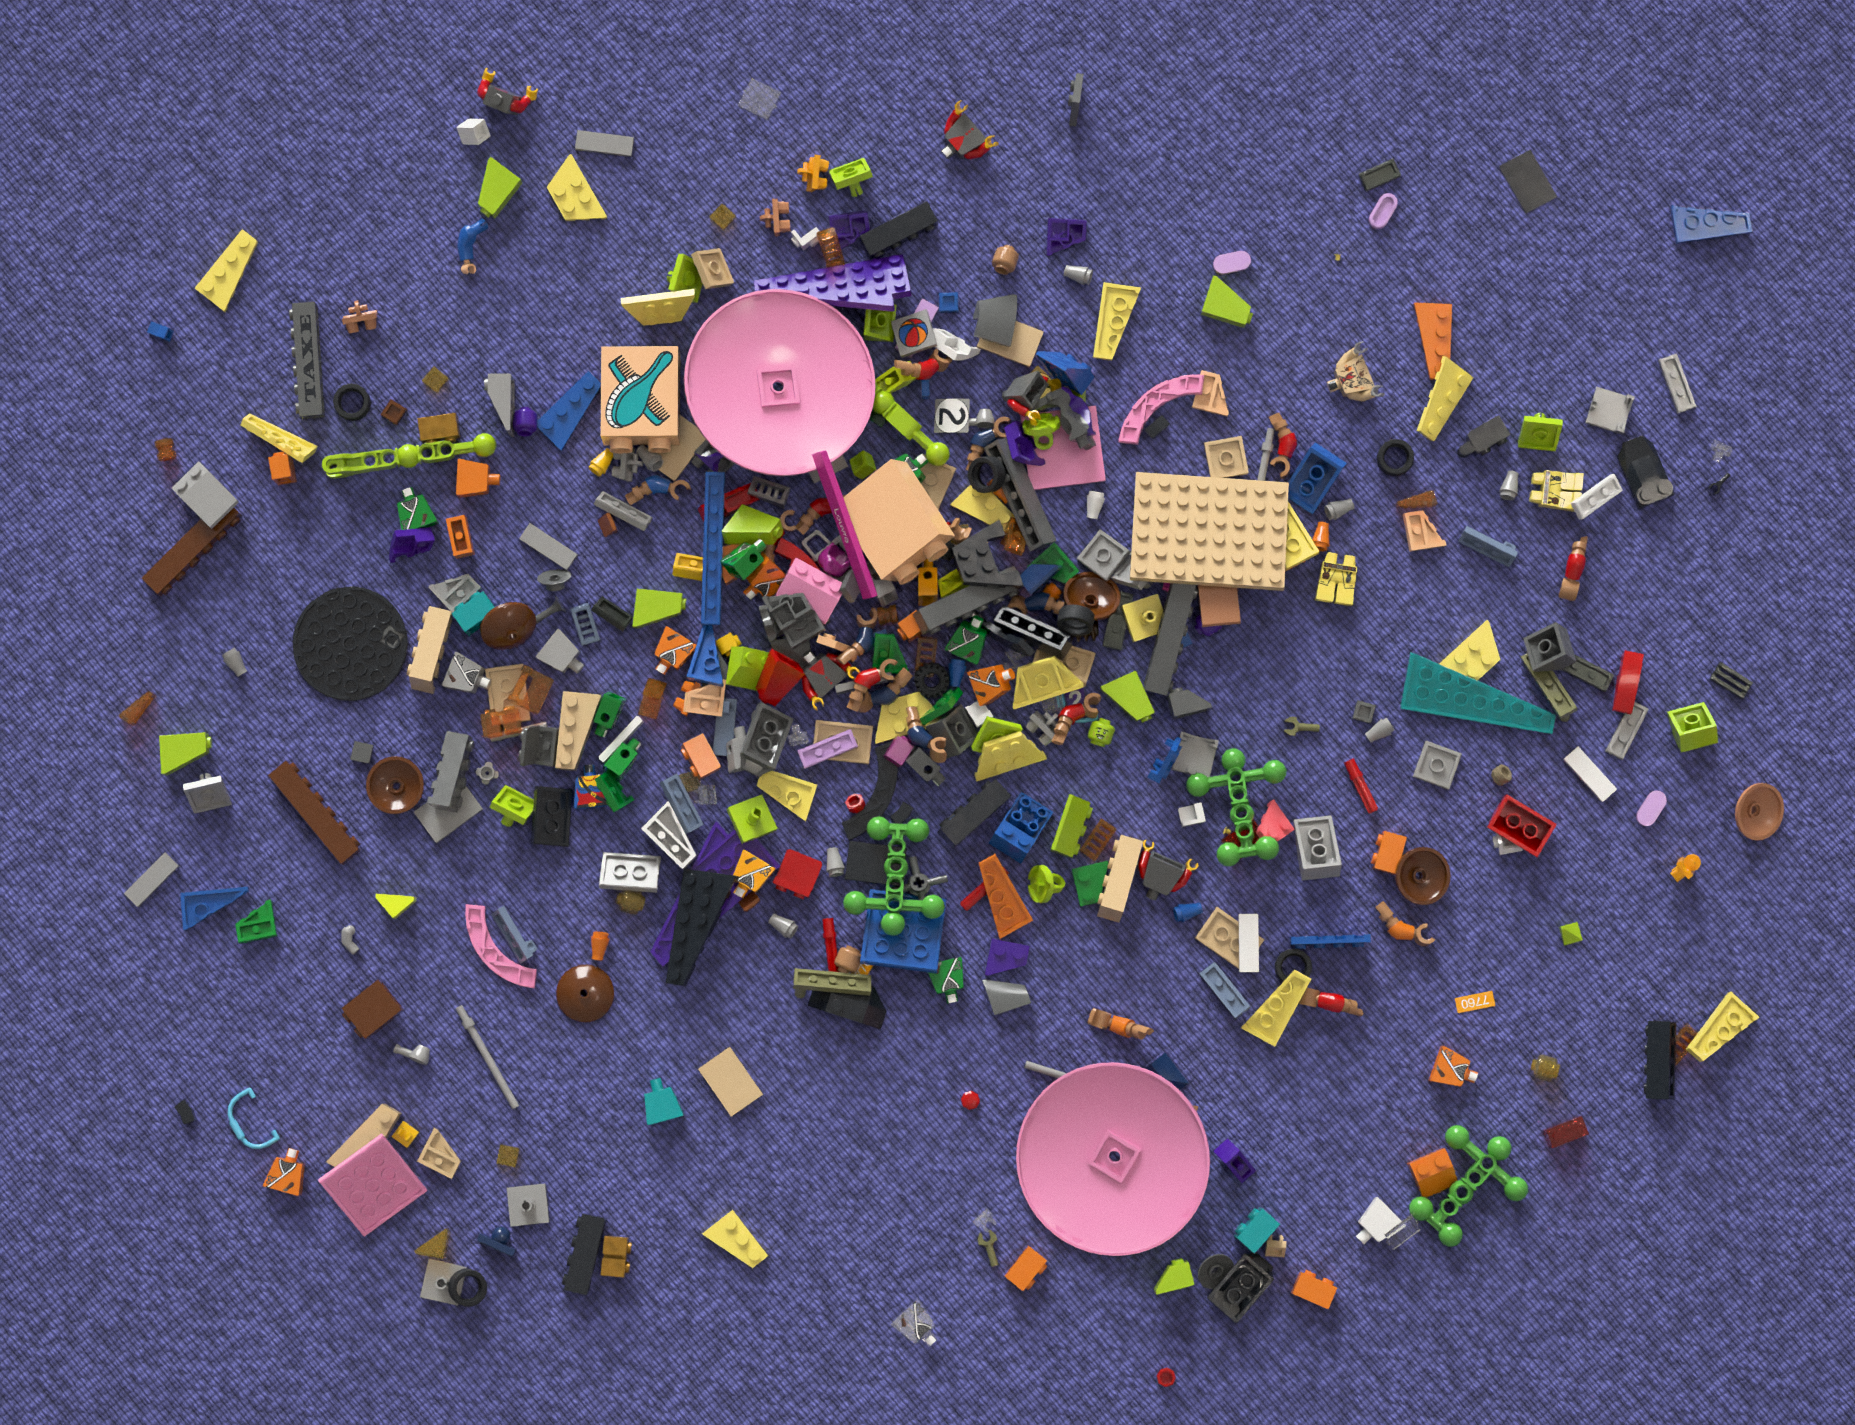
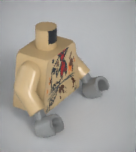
(1353, 377)

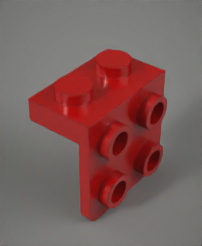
(797, 874)

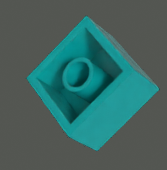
(472, 613)
(1256, 1229)

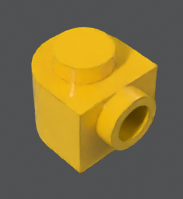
(726, 642)

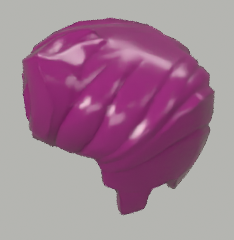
(834, 561)

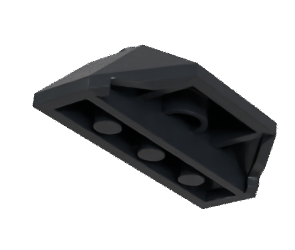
(858, 1008)

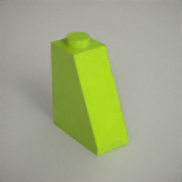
(497, 188)
(1226, 305)
(751, 525)
(656, 606)
(1130, 696)
(182, 749)

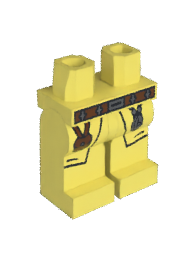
(1556, 489)
(1337, 574)

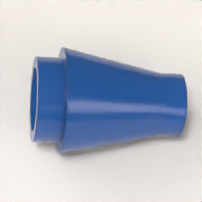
(956, 671)
(1184, 912)

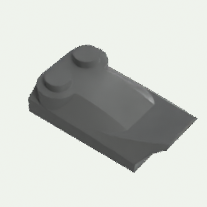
(764, 740)

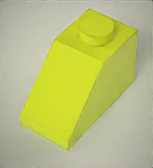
(893, 380)

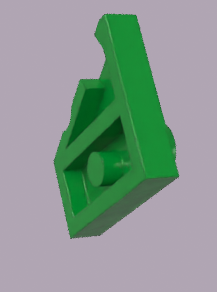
(1055, 556)
(887, 648)
(943, 705)
(612, 791)
(1089, 882)
(257, 925)

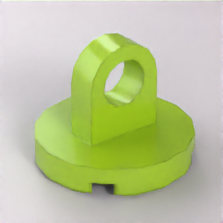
(1044, 427)
(1042, 883)

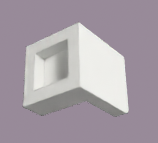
(473, 131)
(978, 713)
(1191, 815)

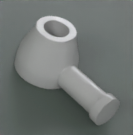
(984, 419)
(419, 1054)

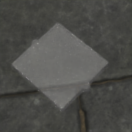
(759, 99)
(1402, 1232)

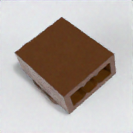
(372, 1009)

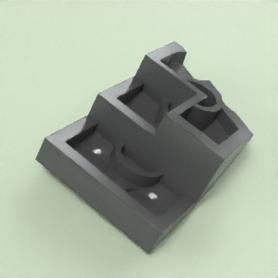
(996, 319)
(795, 617)

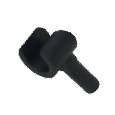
(1719, 483)

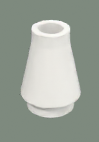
(1094, 504)

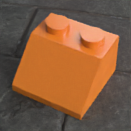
(1433, 1172)

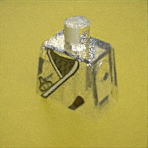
(915, 1323)

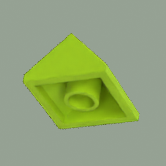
(879, 326)

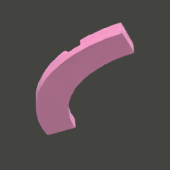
(1155, 399)
(491, 954)

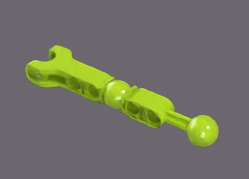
(884, 404)
(406, 456)

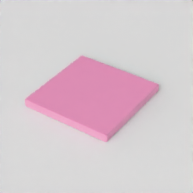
(1065, 461)
(372, 1185)

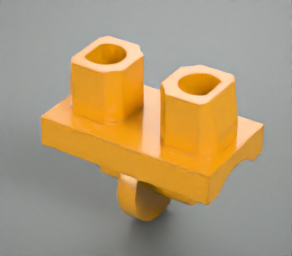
(810, 173)
(1686, 867)

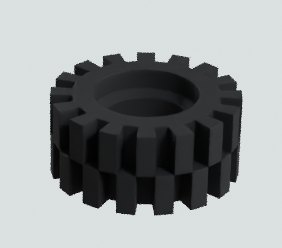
(931, 691)

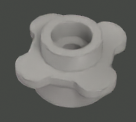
(482, 773)

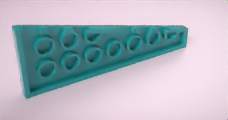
(1448, 693)

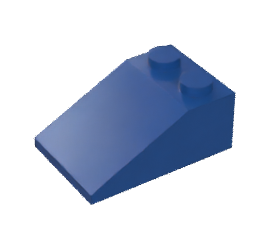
(1067, 370)
(1314, 477)

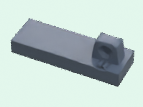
(1489, 547)
(724, 727)
(681, 803)
(521, 949)
(1225, 990)

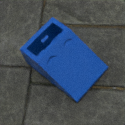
(1020, 827)

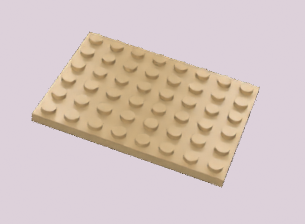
(1209, 531)

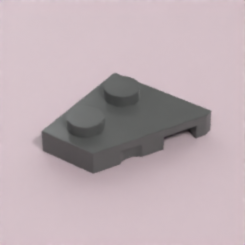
(1074, 100)

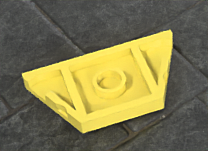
(574, 194)
(659, 307)
(1475, 654)
(1043, 681)
(893, 716)
(1006, 755)

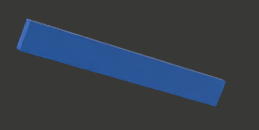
(713, 548)

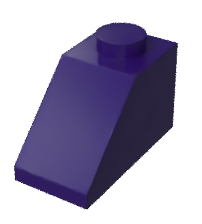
(1234, 1160)

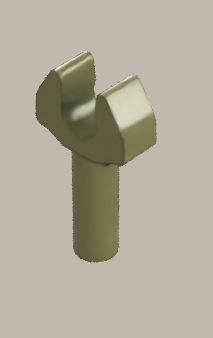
(1300, 726)
(989, 1247)

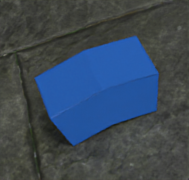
(160, 331)

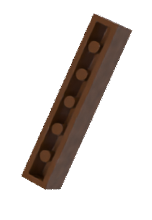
(186, 553)
(314, 812)

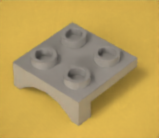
(1609, 410)
(1195, 755)

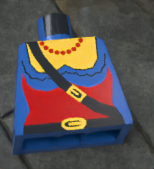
(586, 790)

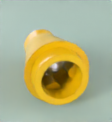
(601, 463)

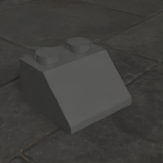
(1550, 648)
(1186, 703)
(956, 727)

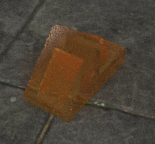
(1013, 540)
(652, 698)

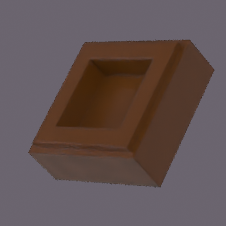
(393, 412)

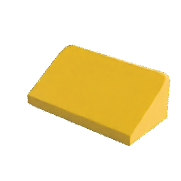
(688, 566)

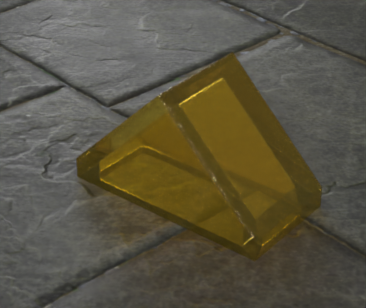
(436, 1246)

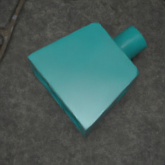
(661, 1103)

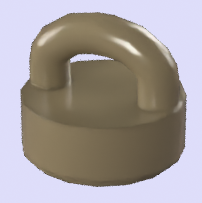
(1501, 775)

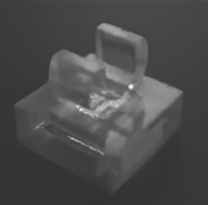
(1720, 450)
(1052, 704)
(797, 737)
(707, 795)
(983, 1219)

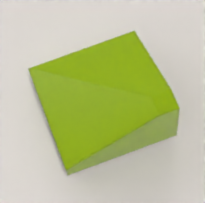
(1570, 933)

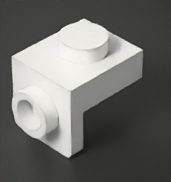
(809, 239)
(1504, 845)

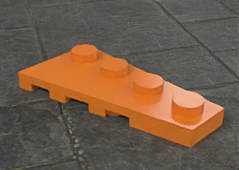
(1435, 331)
(1005, 902)

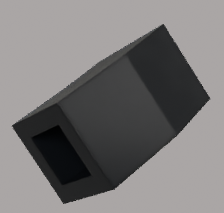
(1157, 427)
(902, 813)
(186, 1112)

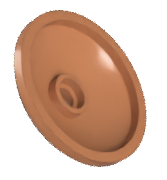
(1759, 811)

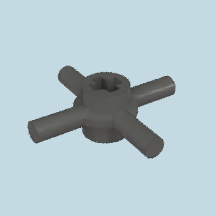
(923, 879)

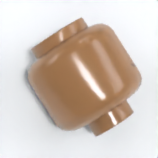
(1005, 259)
(848, 959)

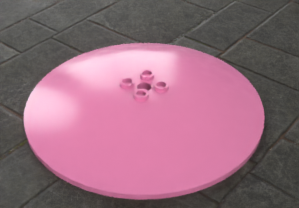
(787, 341)
(1106, 1202)

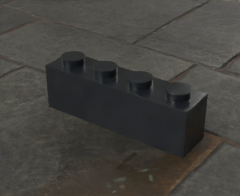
(899, 230)
(1034, 632)
(974, 813)
(1660, 1060)
(585, 1253)

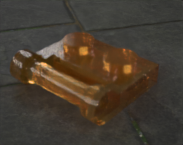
(536, 692)

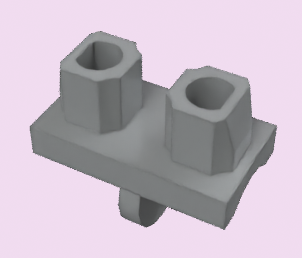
(628, 465)
(1038, 721)

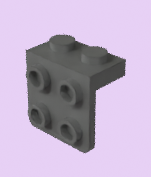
(539, 745)

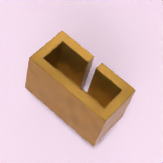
(439, 428)
(615, 1256)

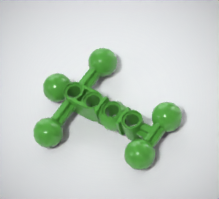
(1233, 761)
(893, 922)
(1498, 1149)

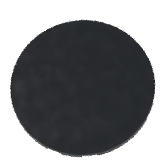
(341, 645)

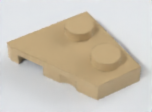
(439, 1155)

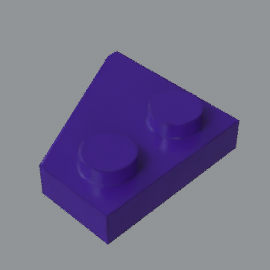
(1005, 956)

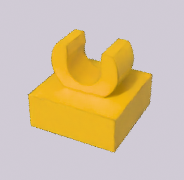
(405, 1134)

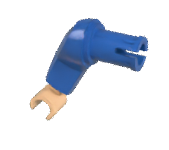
(465, 244)

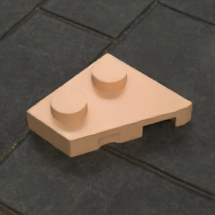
(1212, 396)
(1420, 532)
(829, 640)
(705, 700)

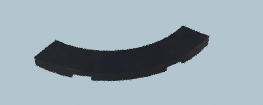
(1008, 640)
(880, 798)

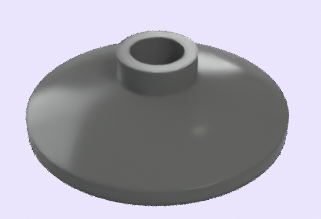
(1214, 1270)

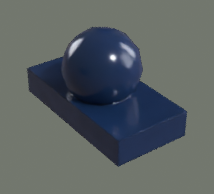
(498, 1240)

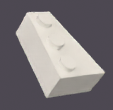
(669, 836)

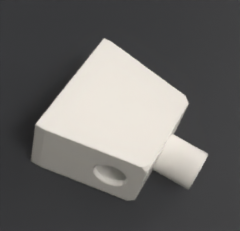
(1377, 1221)

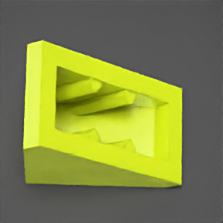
(950, 584)
(395, 904)

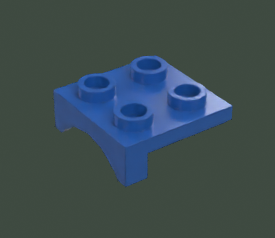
(1164, 767)

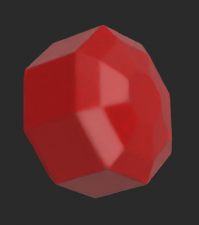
(855, 803)
(970, 1100)
(1166, 1377)

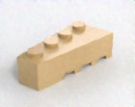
(429, 649)
(575, 727)
(1120, 878)
(380, 1122)

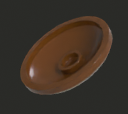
(1092, 589)
(508, 626)
(381, 785)
(1433, 877)
(599, 995)

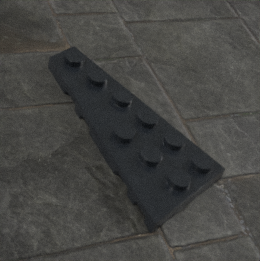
(697, 914)

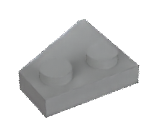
(455, 590)

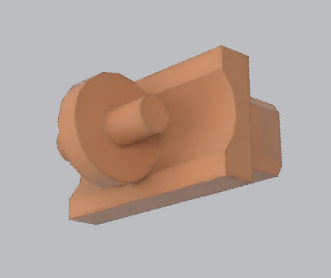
(780, 226)
(352, 320)

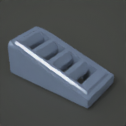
(584, 641)

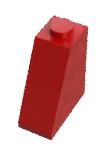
(777, 677)

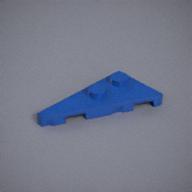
(705, 661)
(202, 904)

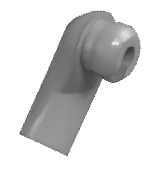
(346, 939)

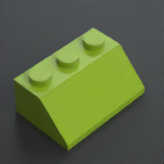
(1071, 826)

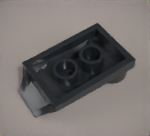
(1644, 472)
(1242, 1286)

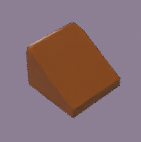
(607, 525)
(749, 901)

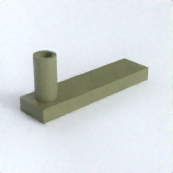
(1552, 690)
(830, 982)

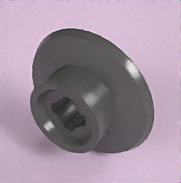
(554, 579)

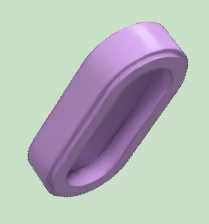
(1383, 211)
(1231, 262)
(1651, 808)

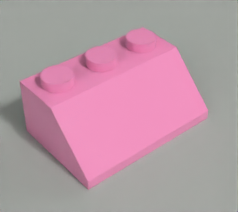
(817, 587)

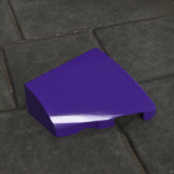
(849, 226)
(1064, 233)
(1022, 445)
(410, 542)

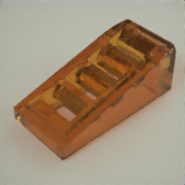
(828, 237)
(1421, 500)
(924, 639)
(136, 710)
(1106, 825)
(1690, 1030)

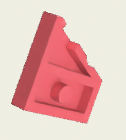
(1274, 823)

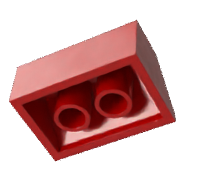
(1521, 825)

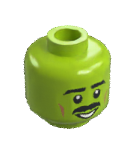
(1101, 732)

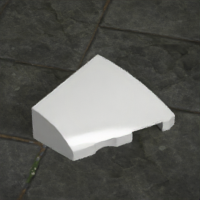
(954, 346)

